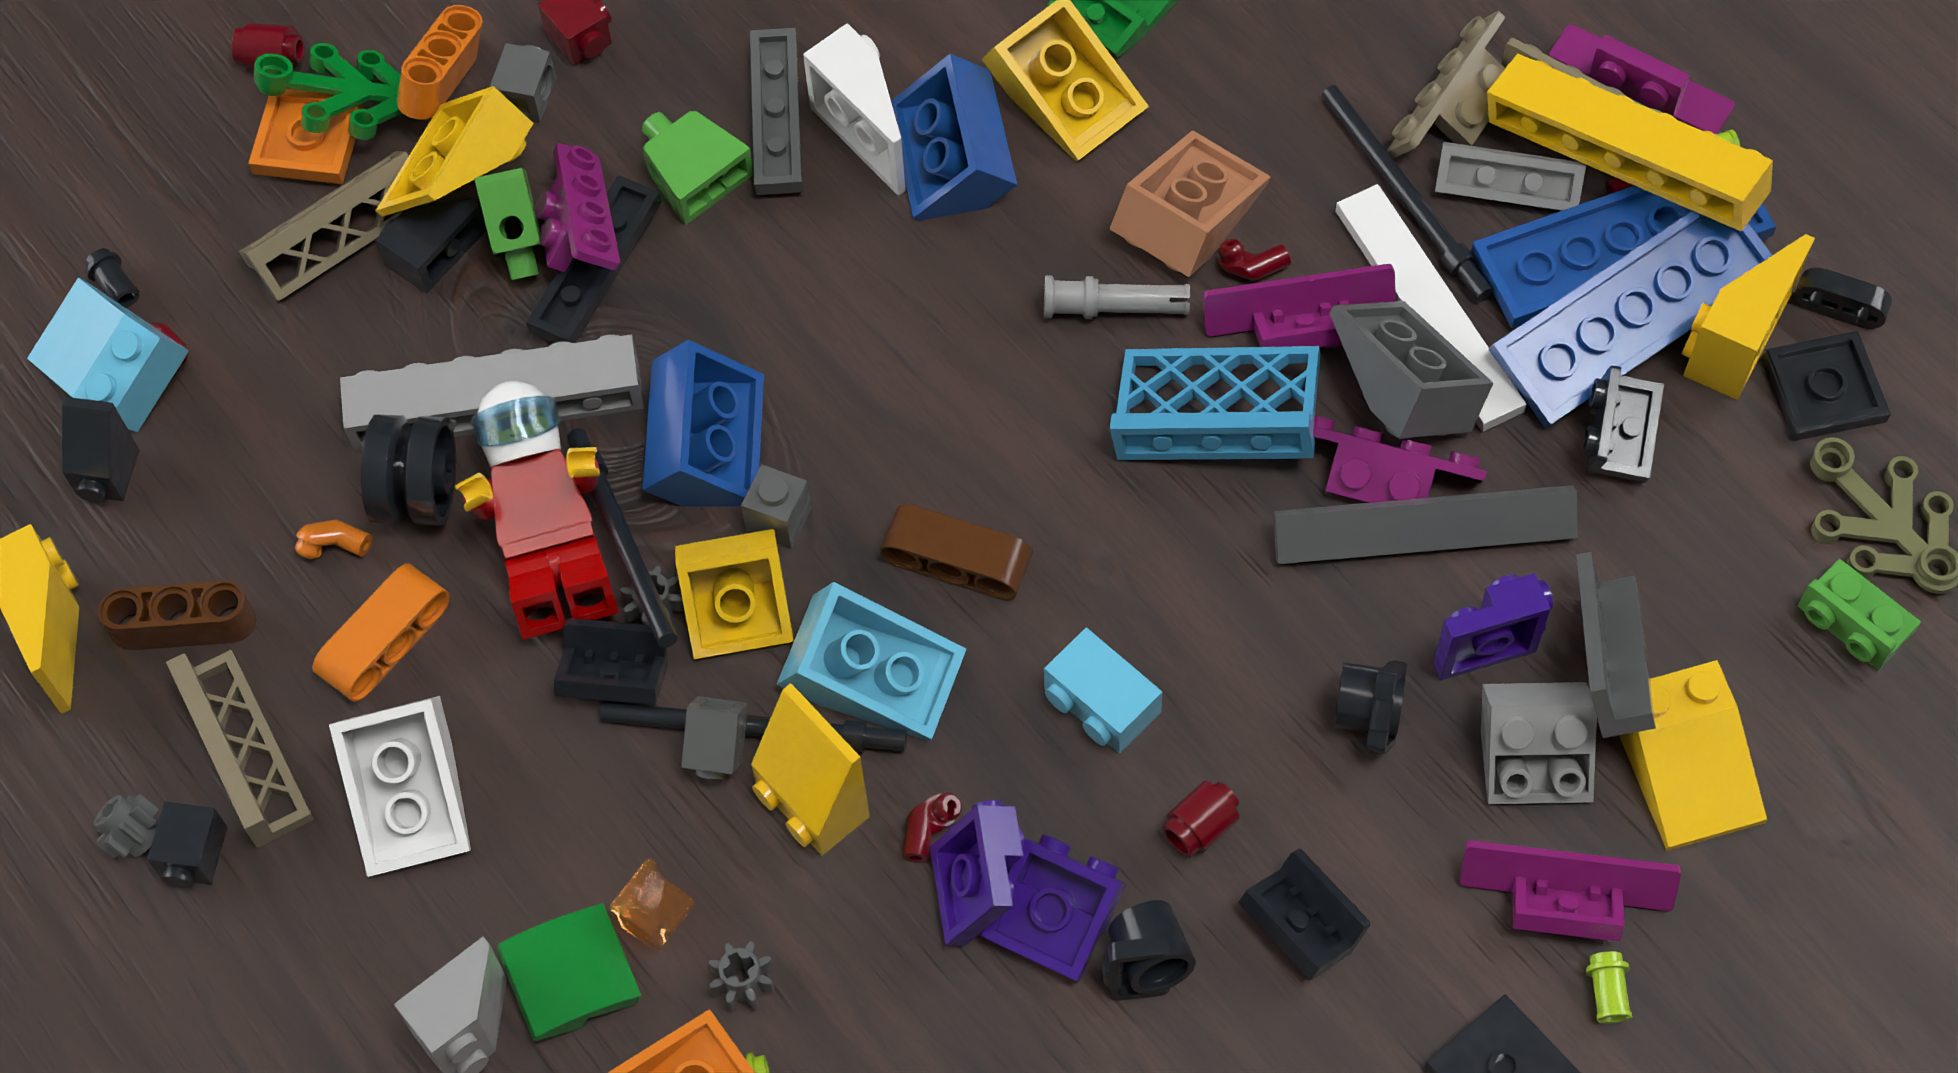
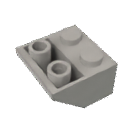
(1538, 742)

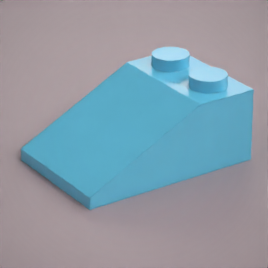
(107, 354)
(871, 663)

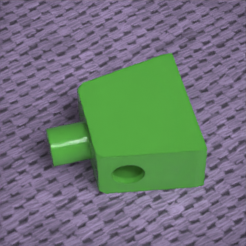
(694, 162)
(502, 198)

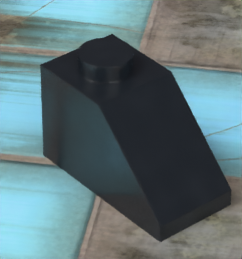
(430, 240)
(96, 450)

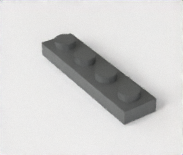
(776, 111)

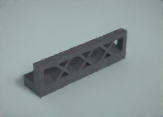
(1615, 651)

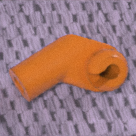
(332, 532)

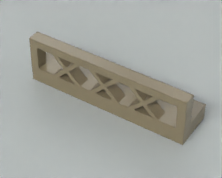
(319, 216)
(220, 745)

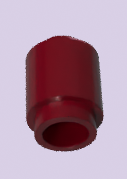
(262, 39)
(1201, 818)

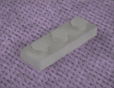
(1510, 176)

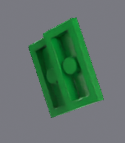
(1122, 22)
(568, 972)

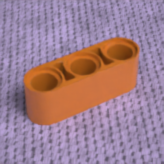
(439, 61)
(381, 632)

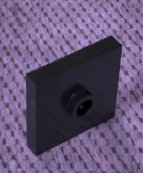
(1500, 1043)

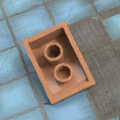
(1187, 202)

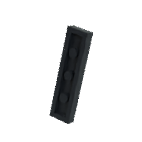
(579, 290)

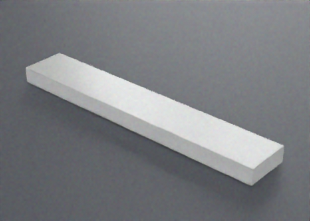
(1388, 241)

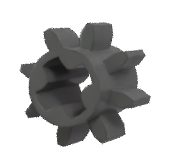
(668, 593)
(126, 825)
(744, 960)

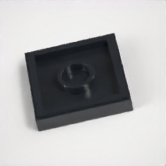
(1825, 386)

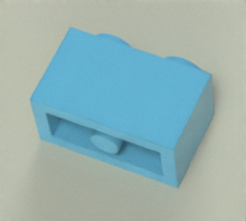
(1101, 691)

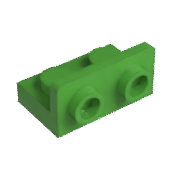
(1858, 614)

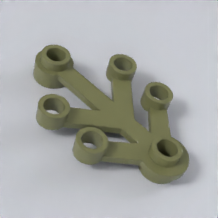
(1886, 522)

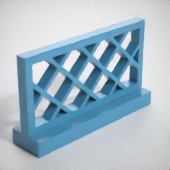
(1214, 431)

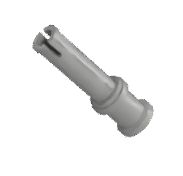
(1089, 298)

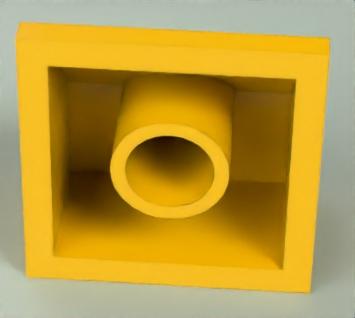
(733, 594)

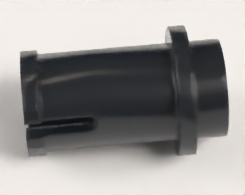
(106, 270)

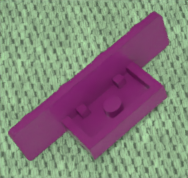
(1642, 78)
(577, 212)
(1295, 308)
(1385, 472)
(1569, 889)

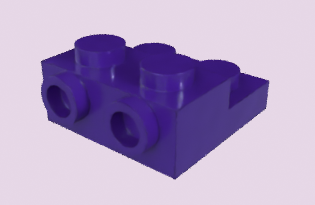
(1501, 630)
(973, 868)
(1057, 907)

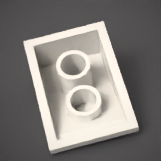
(853, 100)
(402, 785)

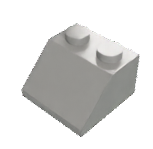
(458, 1010)

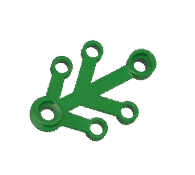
(351, 87)

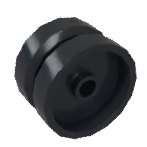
(408, 469)

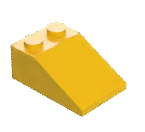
(1065, 79)
(457, 146)
(1739, 323)
(41, 610)
(1696, 759)
(809, 774)

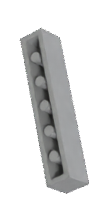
(579, 376)

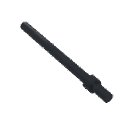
(1455, 256)
(627, 548)
(852, 731)

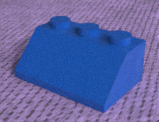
(953, 140)
(702, 427)

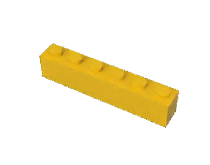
(1630, 141)

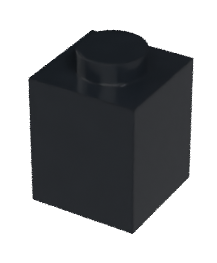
(187, 844)

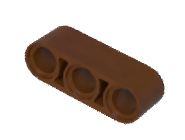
(956, 552)
(158, 603)

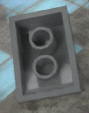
(1410, 370)

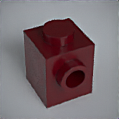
(577, 27)

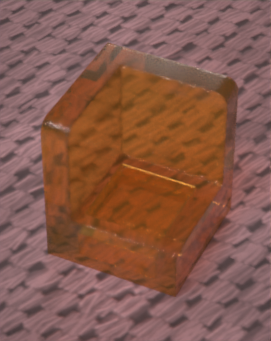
(651, 906)

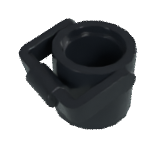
(1371, 702)
(1149, 950)

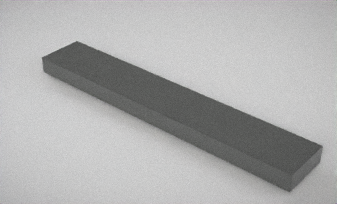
(1426, 524)

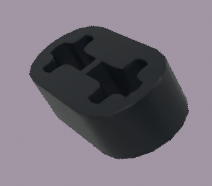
(1843, 298)

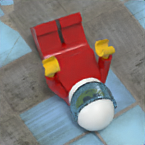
(538, 507)

